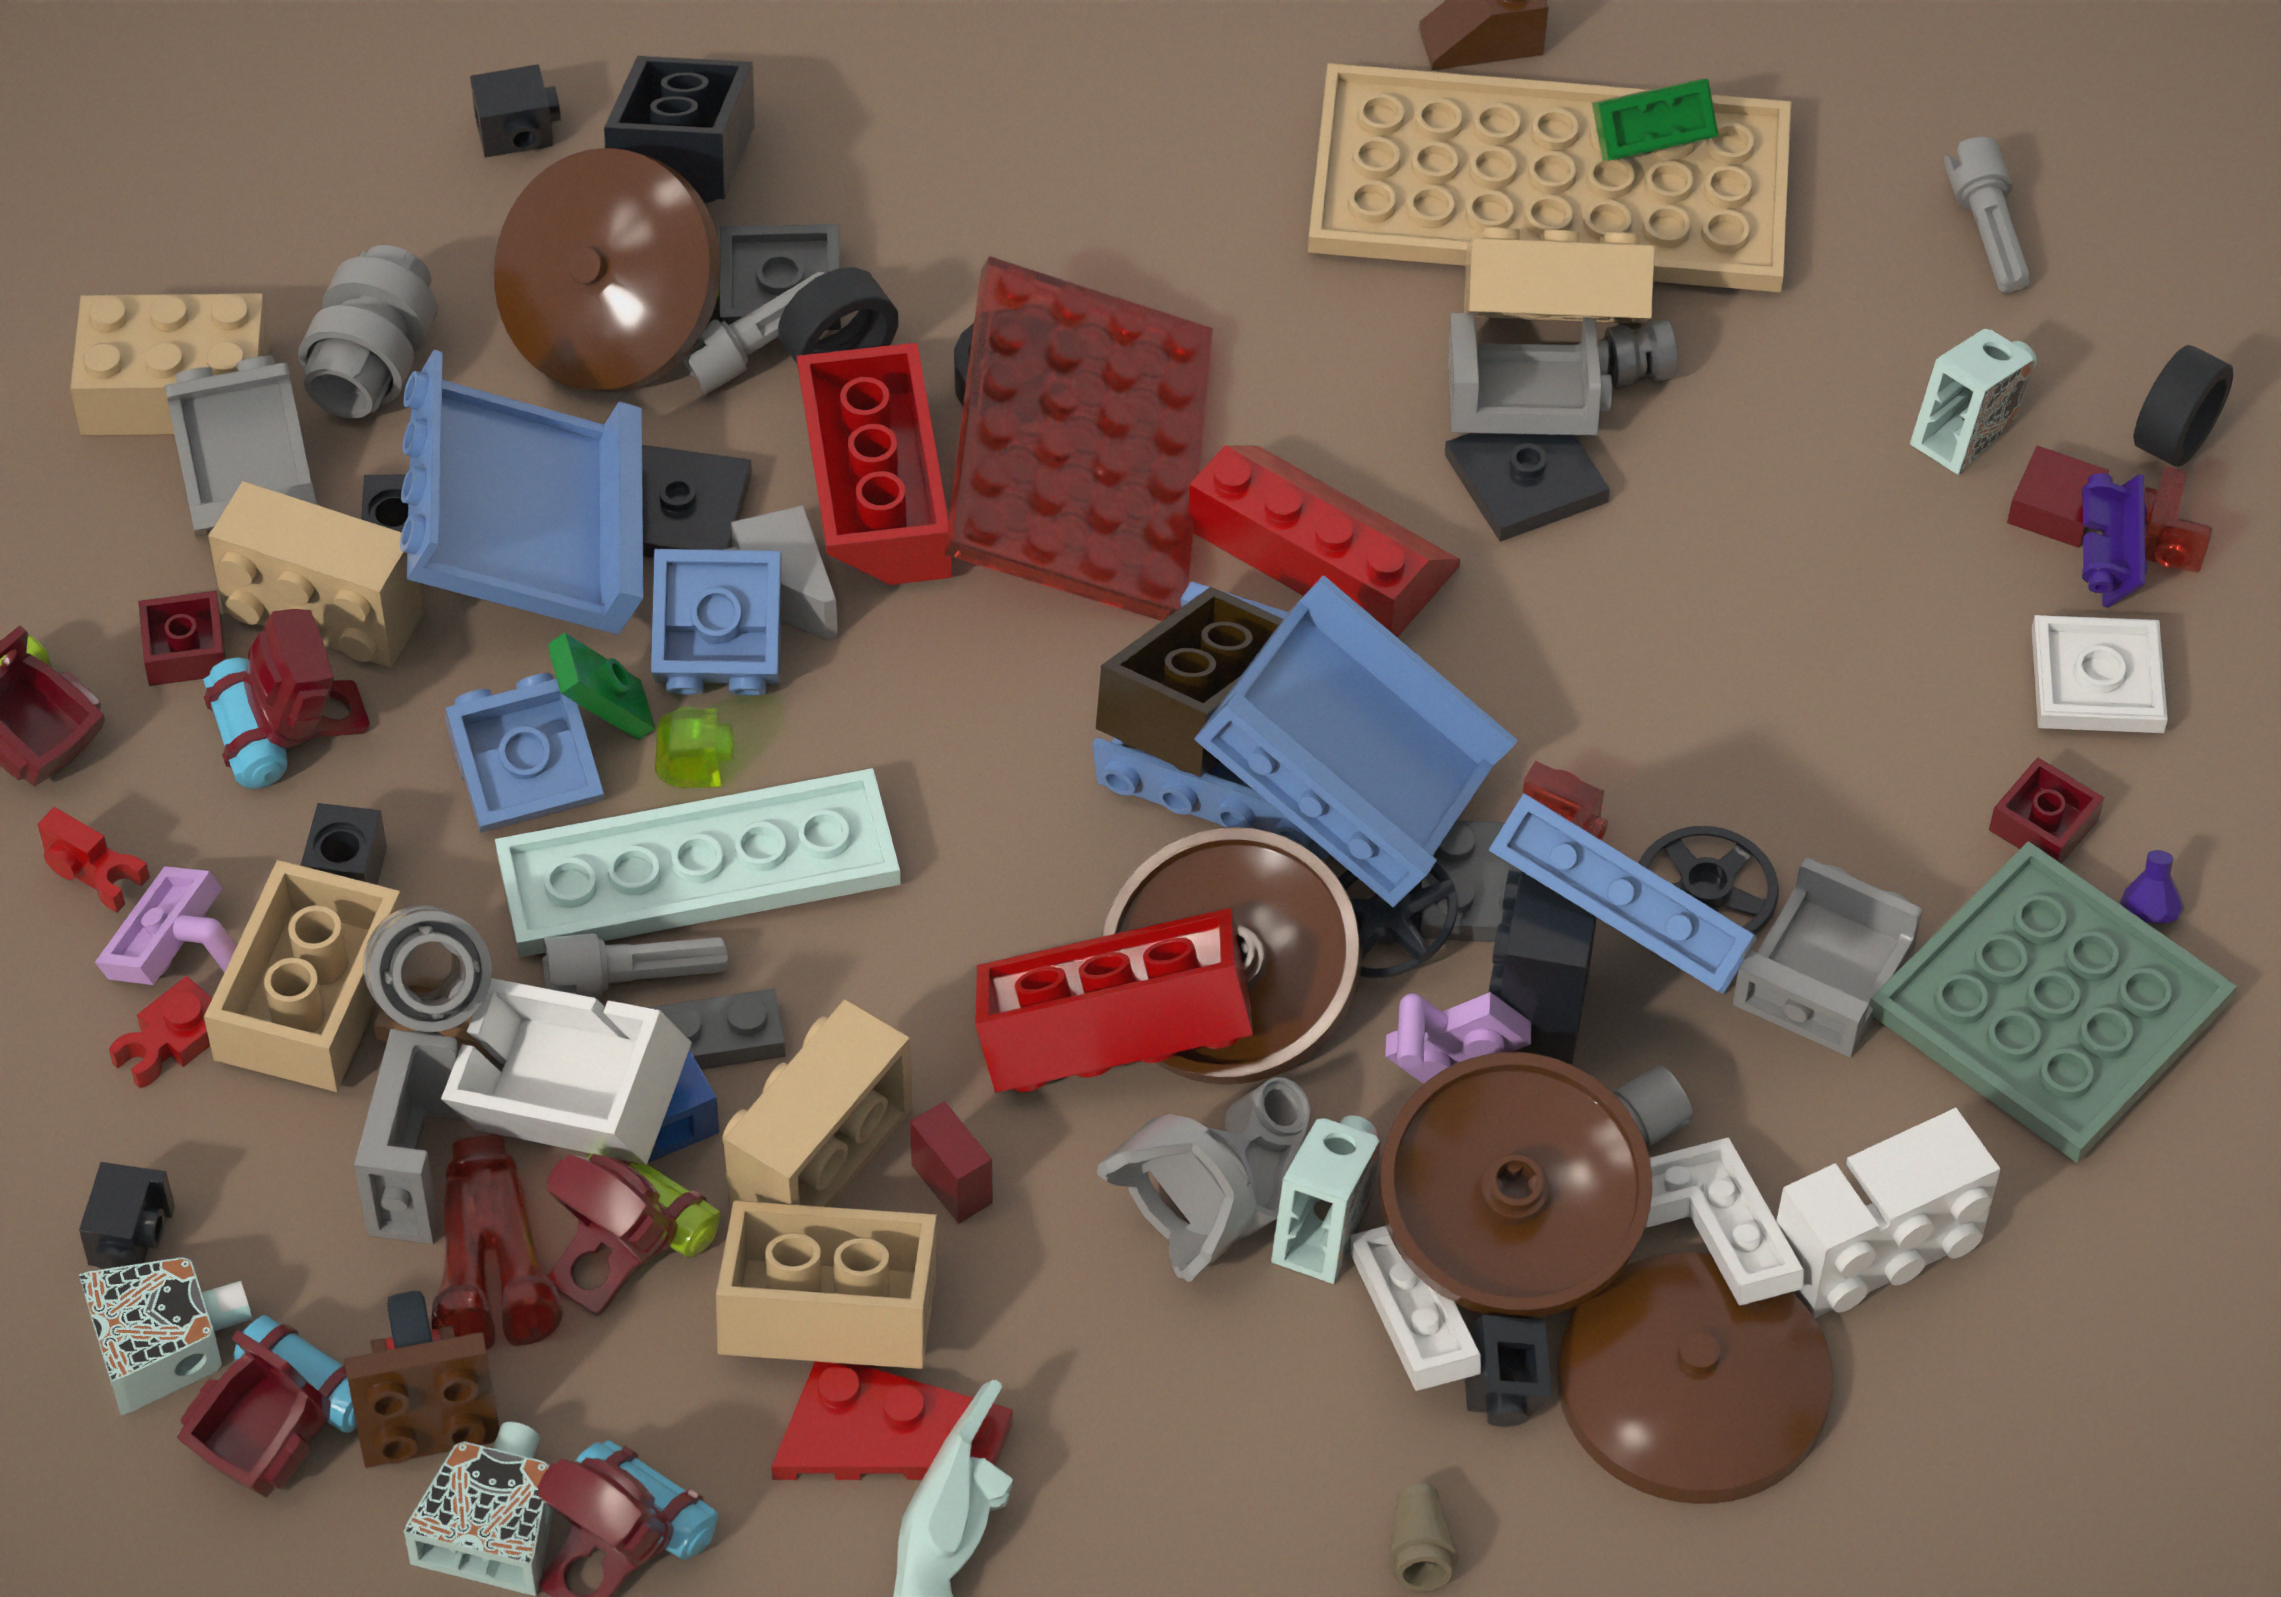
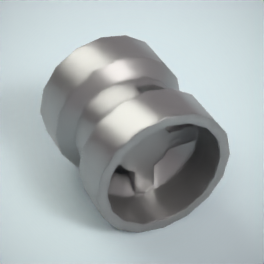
(1641, 352)

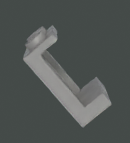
(1526, 384)
(236, 432)
(1828, 957)
(389, 1169)

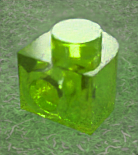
(693, 748)

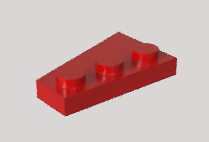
(877, 1423)

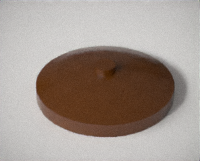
(607, 270)
(1292, 935)
(1515, 1185)
(1691, 1388)

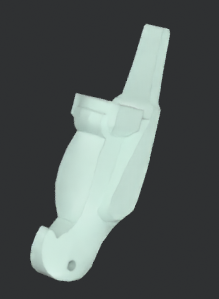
(950, 1508)

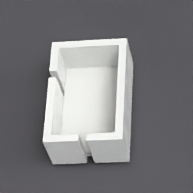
(568, 1071)
(1927, 1203)

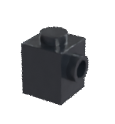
(514, 110)

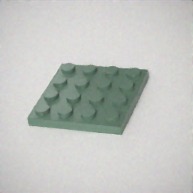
(2052, 1001)

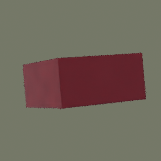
(2051, 496)
(181, 637)
(2046, 811)
(951, 1162)

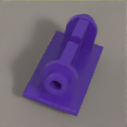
(2116, 559)

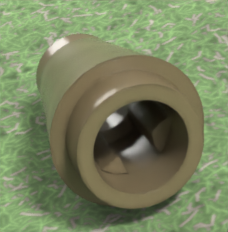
(1421, 1540)

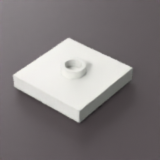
(2099, 674)

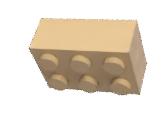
(1559, 277)
(139, 342)
(300, 555)
(297, 979)
(821, 1113)
(826, 1284)

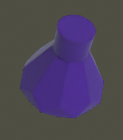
(2154, 893)

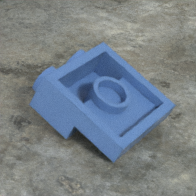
(716, 620)
(522, 752)

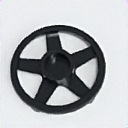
(1713, 879)
(1397, 924)

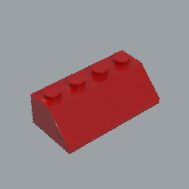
(876, 462)
(1306, 529)
(1112, 1001)

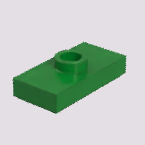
(1655, 119)
(601, 686)

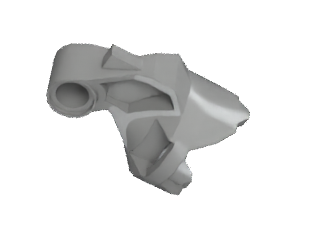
(1217, 1178)

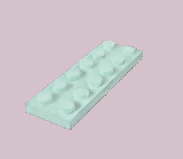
(698, 861)

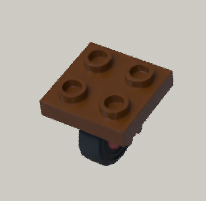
(420, 1388)

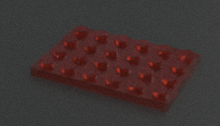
(1079, 441)

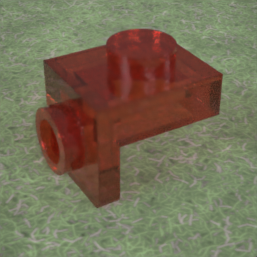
(2170, 539)
(1567, 797)

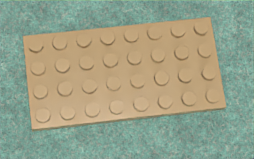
(1435, 157)

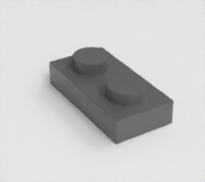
(730, 1027)

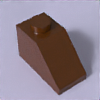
(1483, 31)

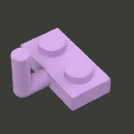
(160, 924)
(1436, 1039)

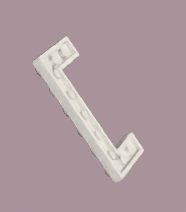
(1693, 1182)

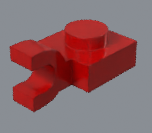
(82, 853)

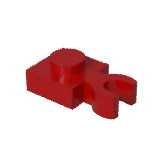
(169, 1027)

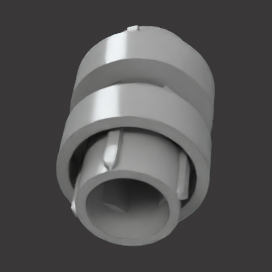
(367, 331)
(459, 992)

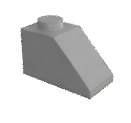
(805, 586)

